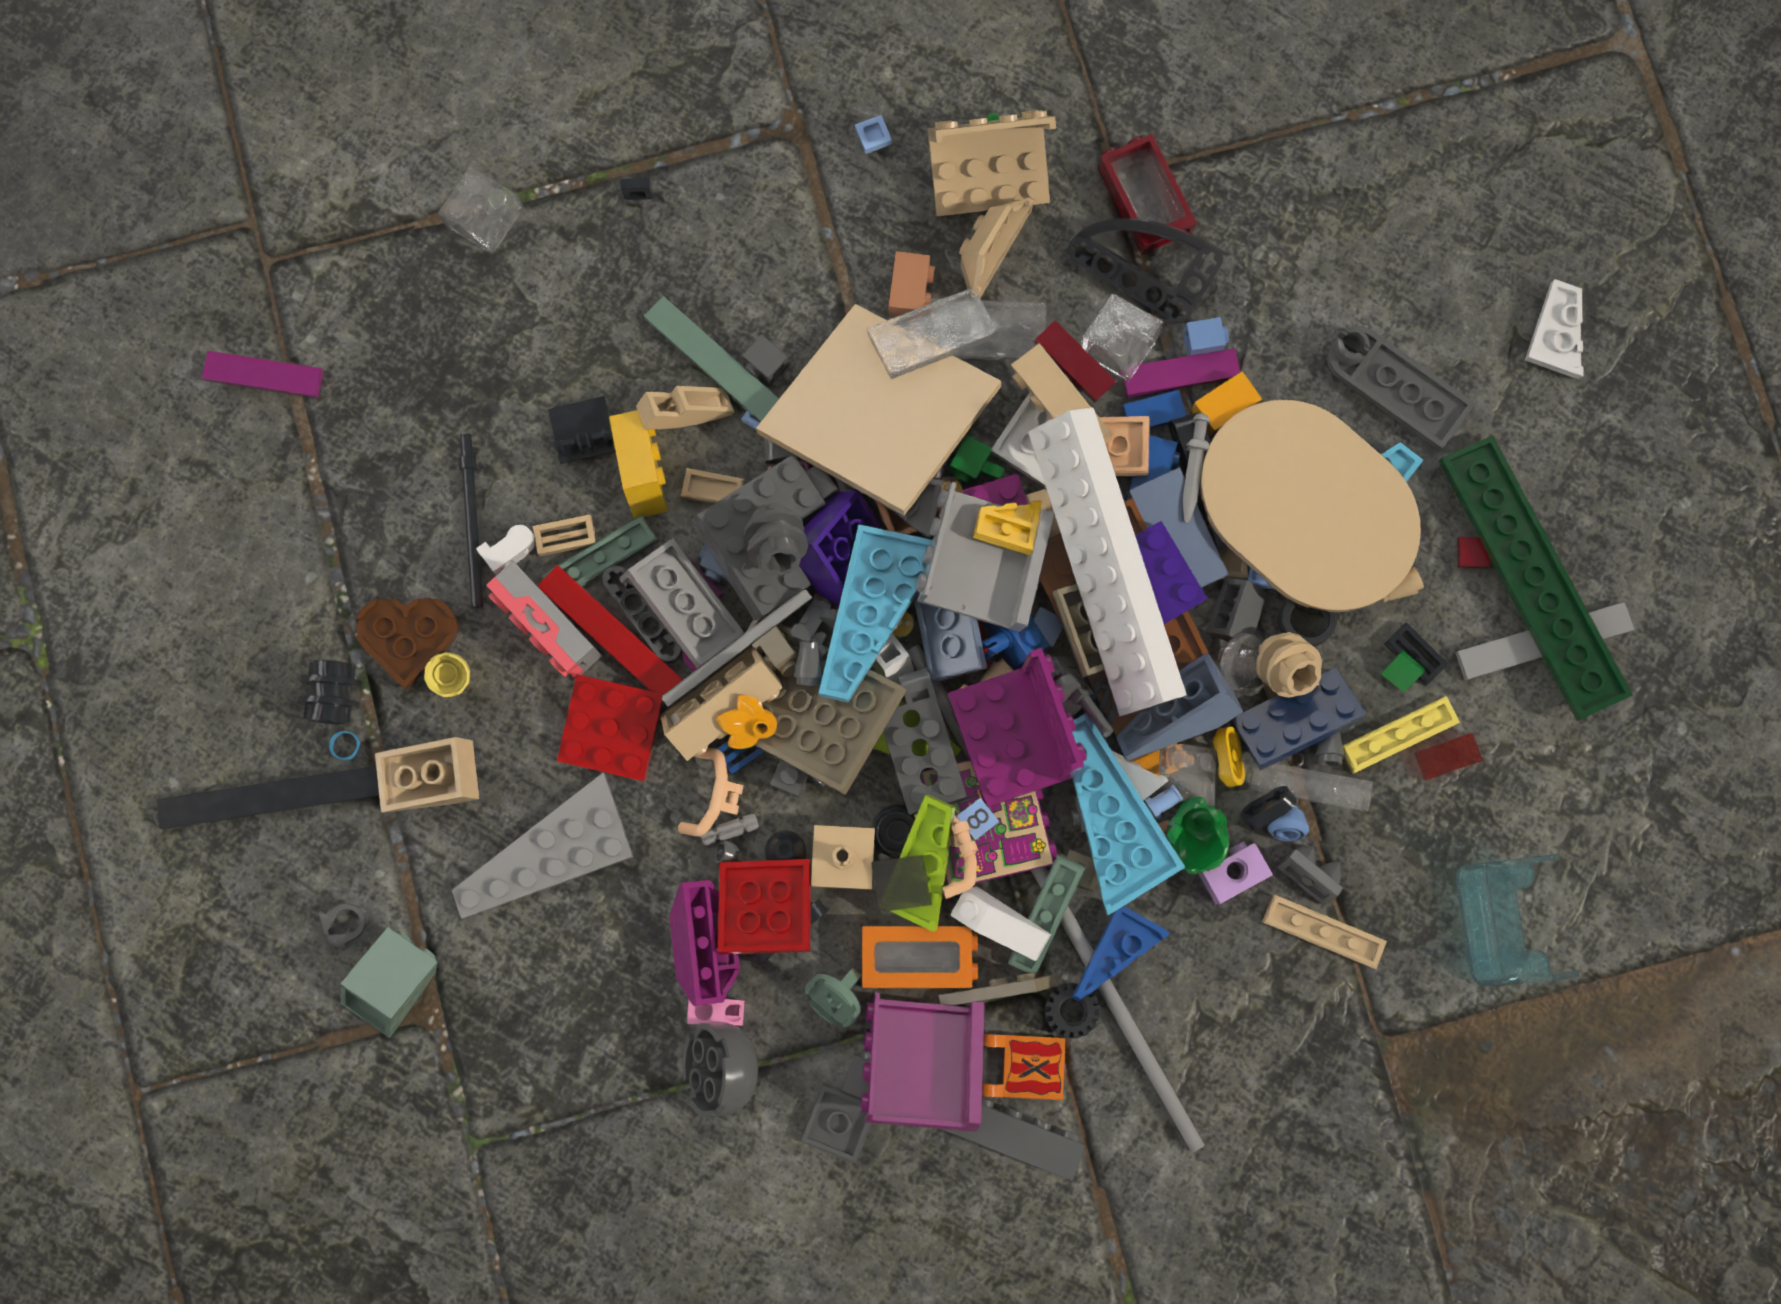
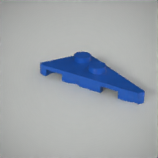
(1121, 943)

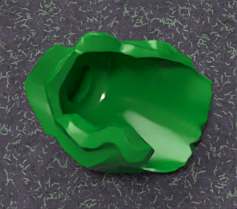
(1199, 835)

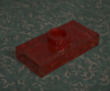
(1448, 756)

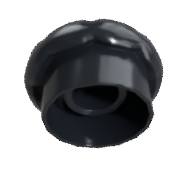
(892, 829)

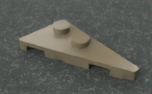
(1001, 988)

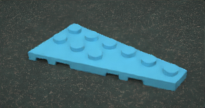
(873, 600)
(1121, 832)

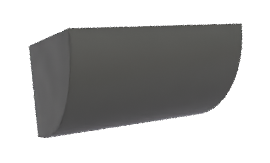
(1236, 609)

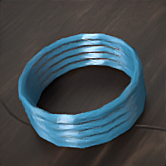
(332, 742)

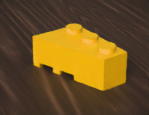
(638, 464)

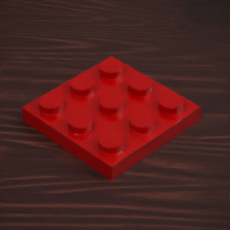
(610, 727)
(764, 907)

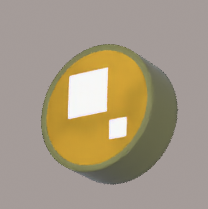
(904, 627)

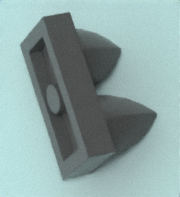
(1319, 882)

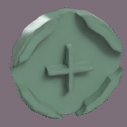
(833, 998)

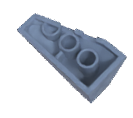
(1204, 708)

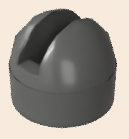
(726, 852)

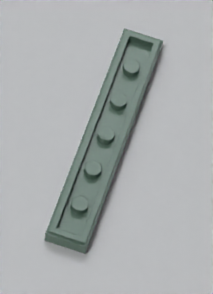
(711, 358)

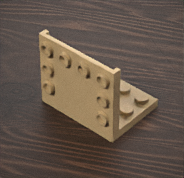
(989, 162)

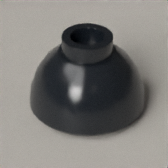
(785, 846)

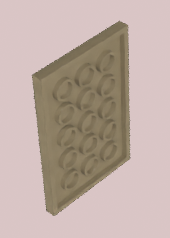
(825, 734)

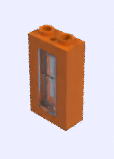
(918, 957)

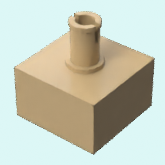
(842, 857)

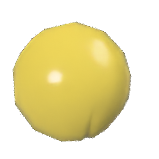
(447, 674)

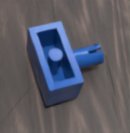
(1012, 643)

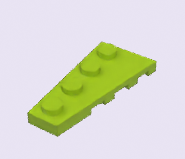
(930, 838)

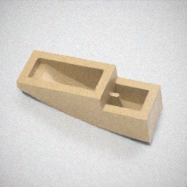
(683, 407)

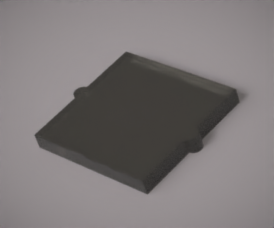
(901, 883)

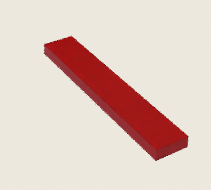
(608, 631)

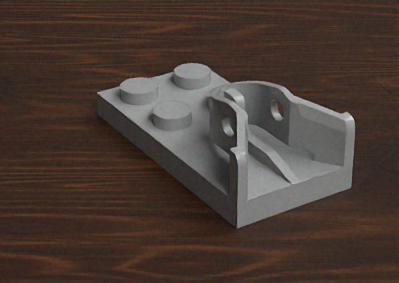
(683, 602)

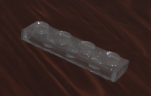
(1314, 786)

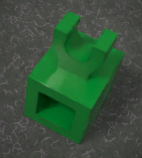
(973, 461)

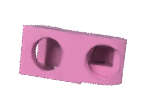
(729, 1011)

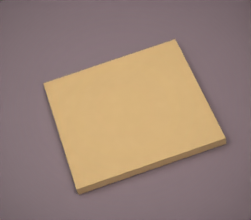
(872, 428)

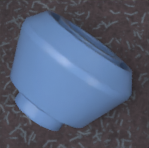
(1289, 826)

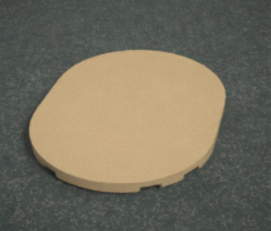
(1310, 505)

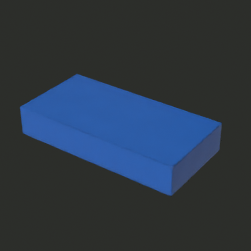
(1158, 408)

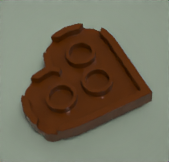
(407, 635)

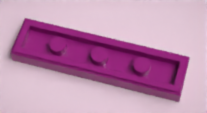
(1183, 372)
(262, 374)

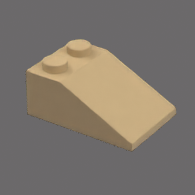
(427, 775)

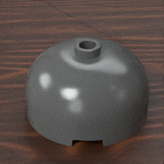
(730, 1073)

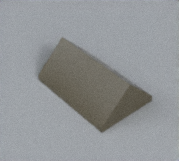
(1078, 629)

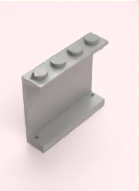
(977, 575)

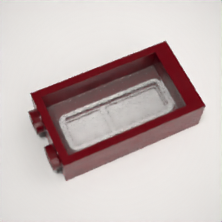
(1145, 189)

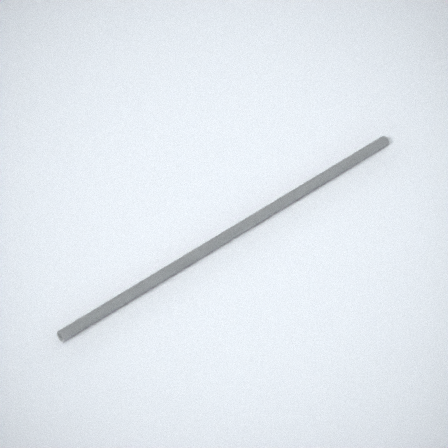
(1085, 952)

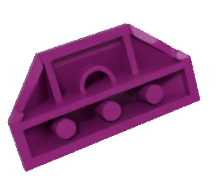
(694, 936)

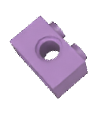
(1252, 871)

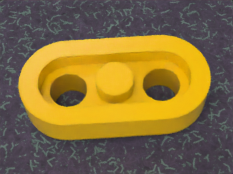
(1228, 748)

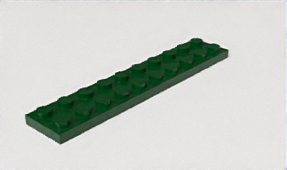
(1535, 578)

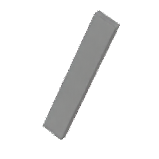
(736, 647)
(1522, 648)

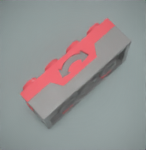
(538, 615)

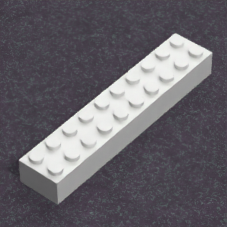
(1106, 561)

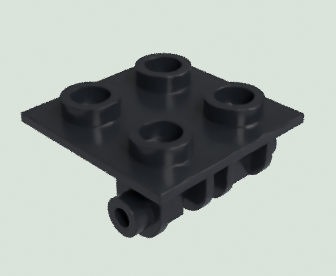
(582, 430)

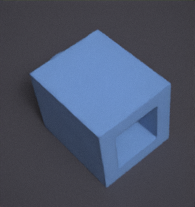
(1205, 336)

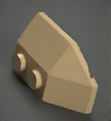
(991, 242)

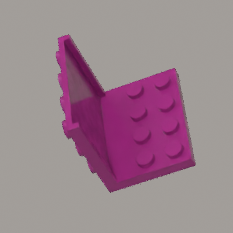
(1018, 731)

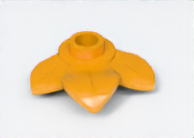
(743, 723)

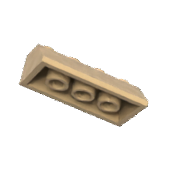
(692, 719)

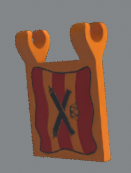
(1030, 1067)

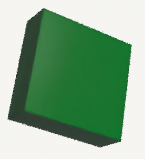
(1403, 671)

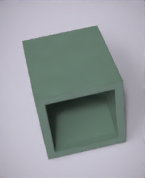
(388, 981)

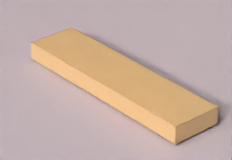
(1324, 931)

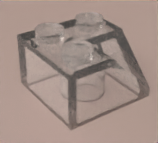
(481, 210)
(1121, 336)

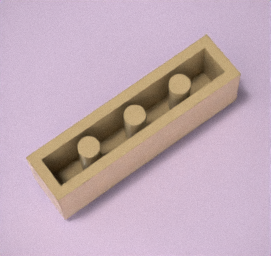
(1050, 386)

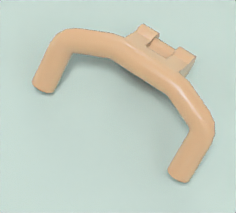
(722, 792)
(968, 850)

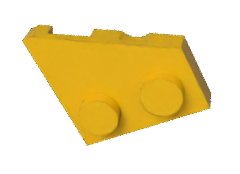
(1009, 526)

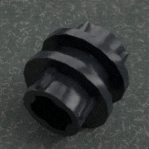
(329, 692)

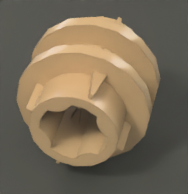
(1289, 664)

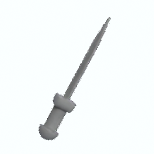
(1197, 448)

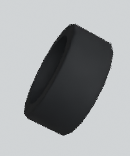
(1285, 626)

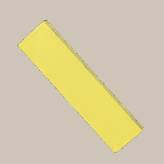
(1400, 734)

